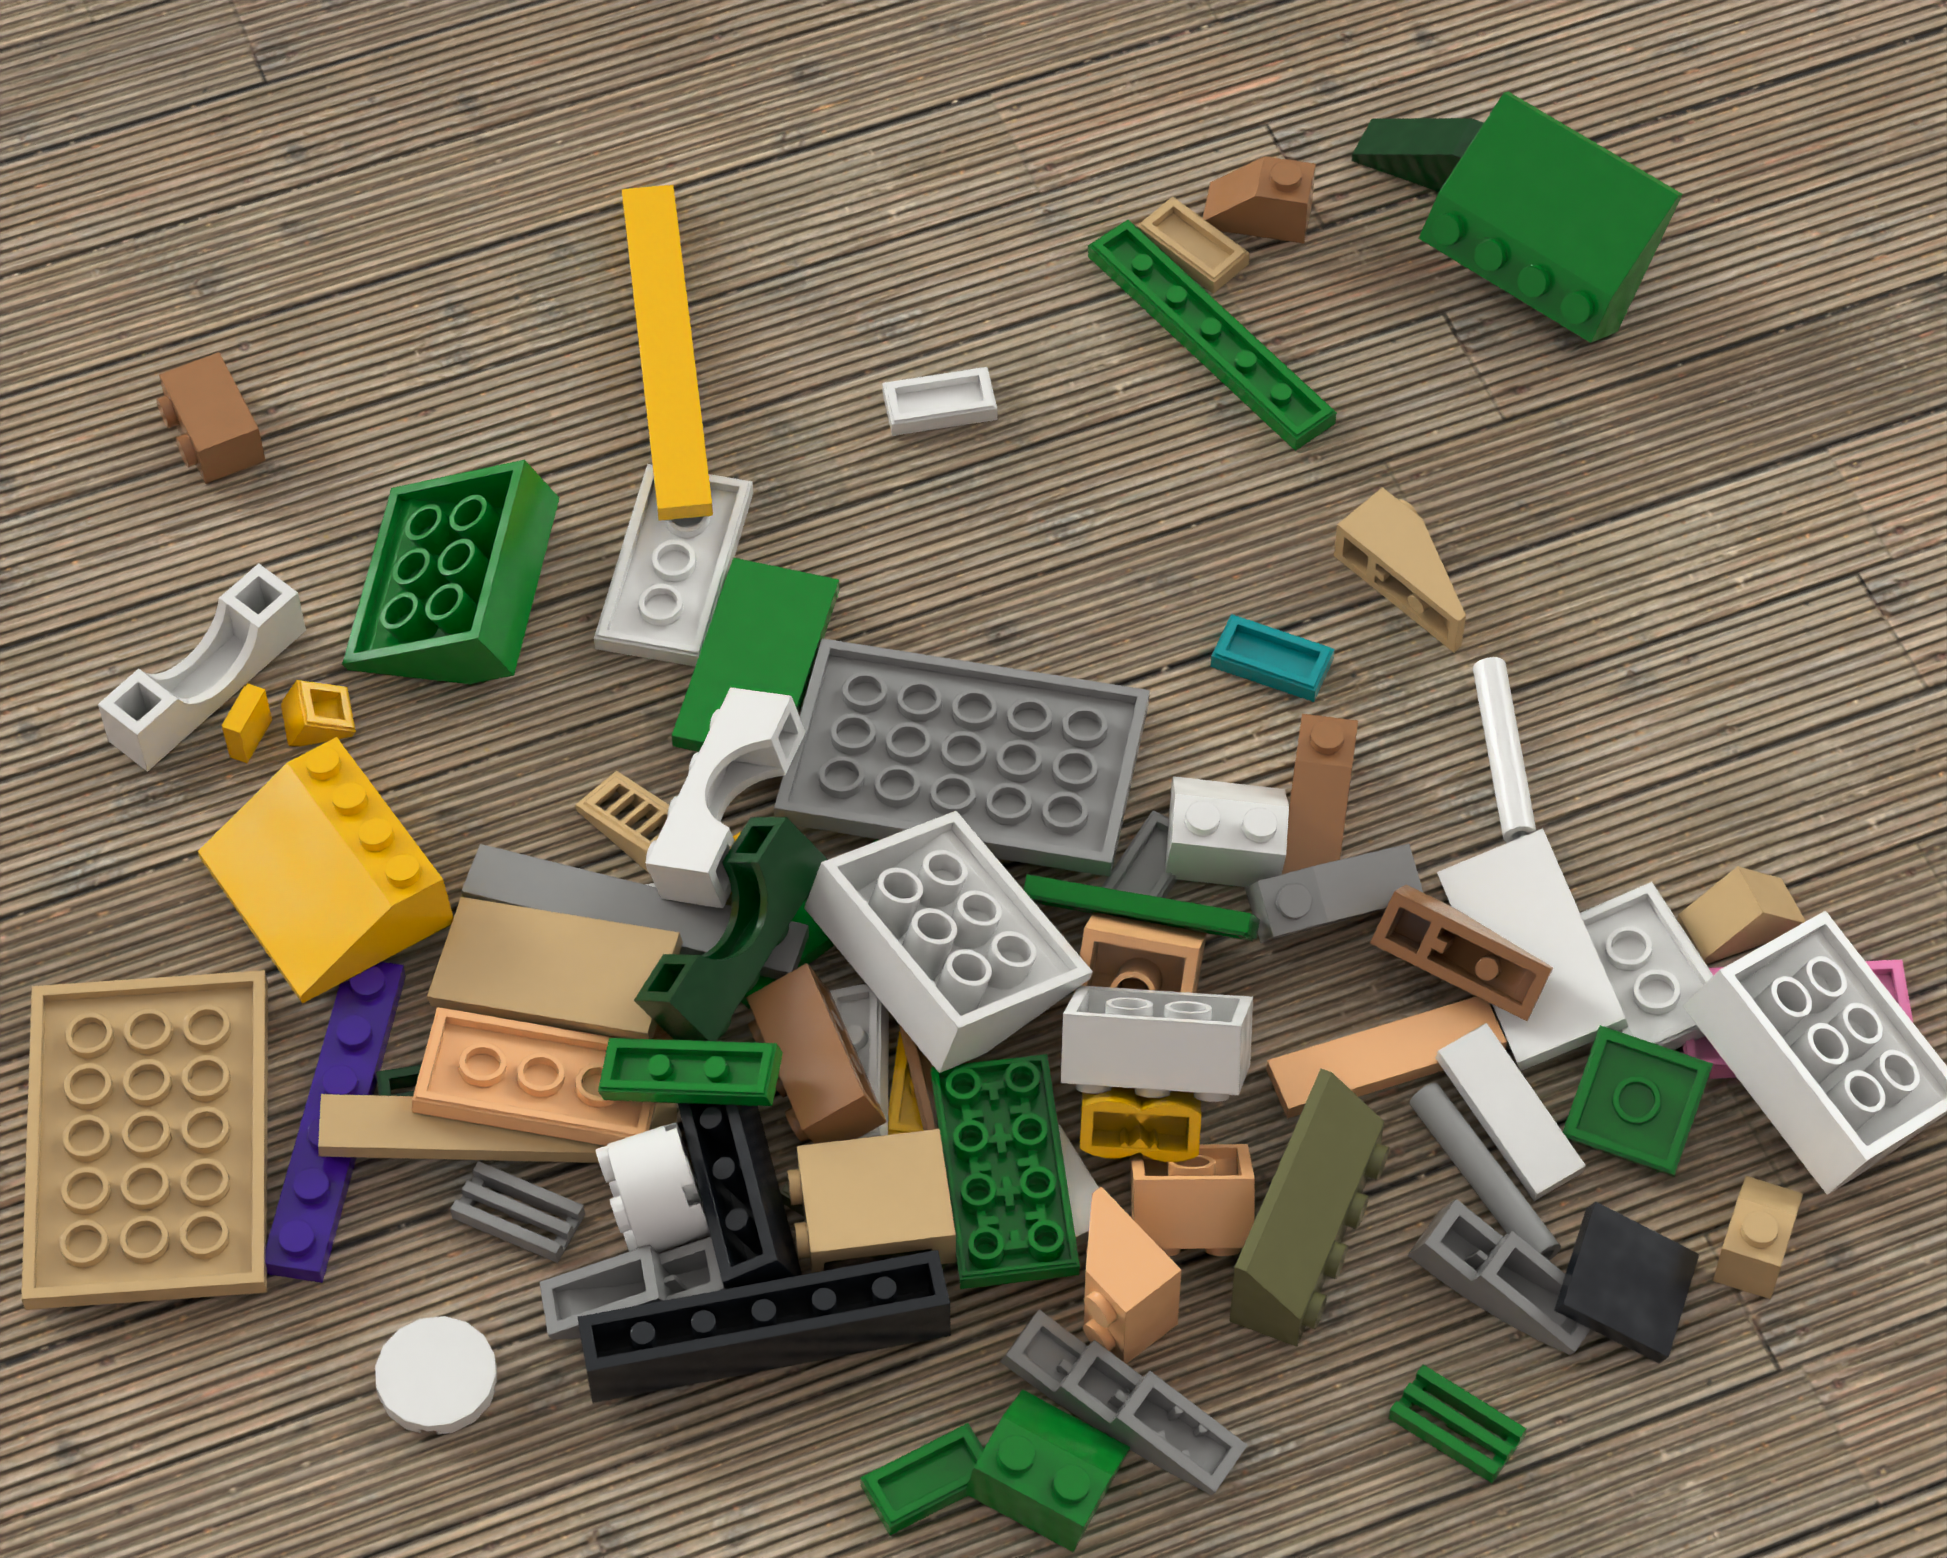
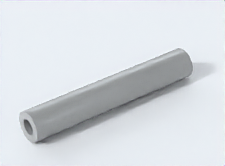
(1482, 1169)

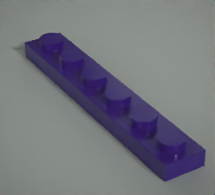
(347, 1065)

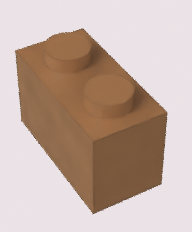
(211, 418)

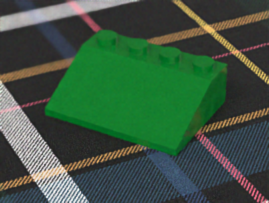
(1551, 218)
(454, 576)

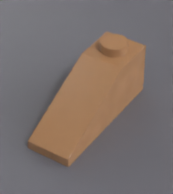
(1319, 791)
(1461, 951)

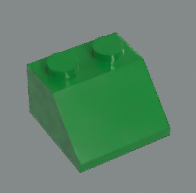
(1046, 1470)

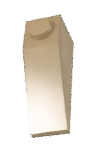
(1395, 555)

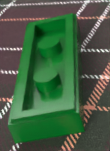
(690, 1071)

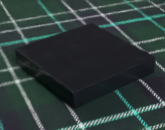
(1627, 1282)

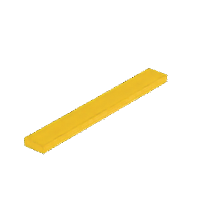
(666, 354)

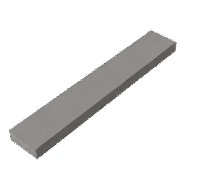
(560, 888)

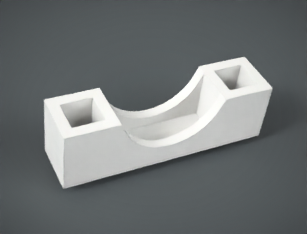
(249, 630)
(747, 743)

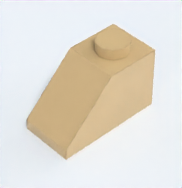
(1757, 1237)

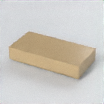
(1194, 245)

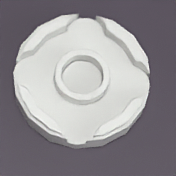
(436, 1375)

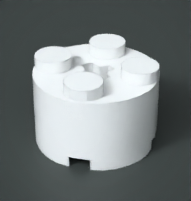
(654, 1189)

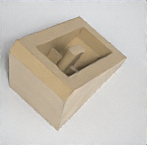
(1739, 914)

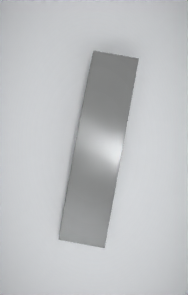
(1124, 1404)

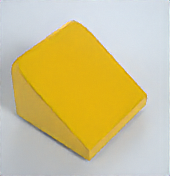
(316, 713)

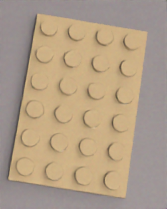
(146, 1140)

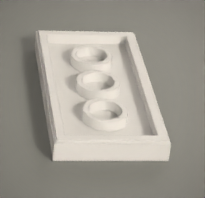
(671, 575)
(1528, 902)

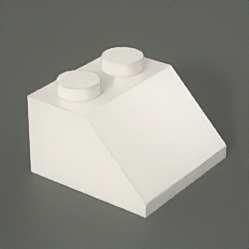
(1226, 832)

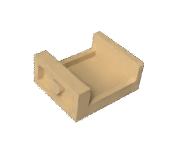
(872, 1198)

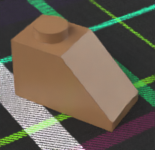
(1263, 199)

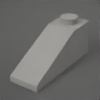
(1330, 892)

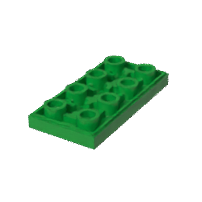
(757, 641)
(1005, 1172)

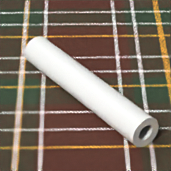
(1504, 748)

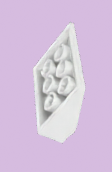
(944, 938)
(1823, 1050)

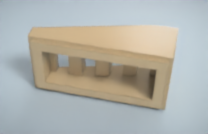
(619, 831)

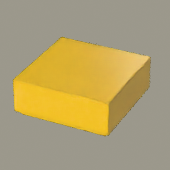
(246, 723)

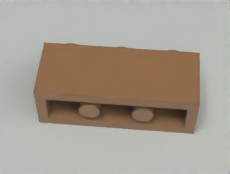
(818, 1060)

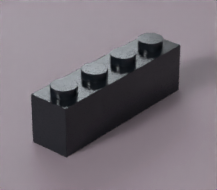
(739, 1193)

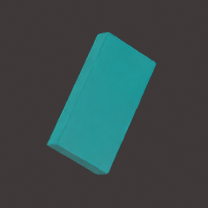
(1272, 657)

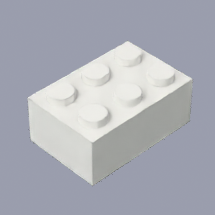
(1156, 1042)

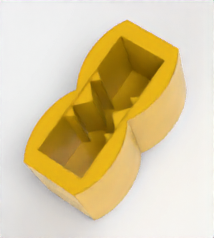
(1125, 1123)

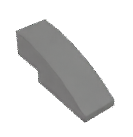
(1497, 1275)
(626, 1282)

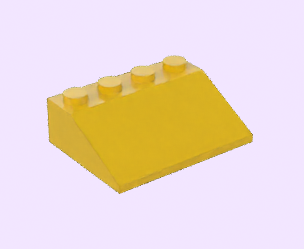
(326, 873)

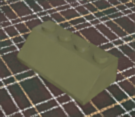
(1307, 1213)

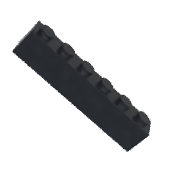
(765, 1326)

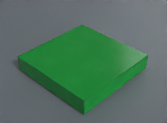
(1637, 1101)

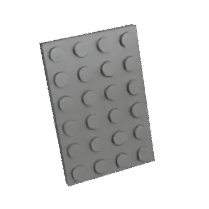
(1018, 753)

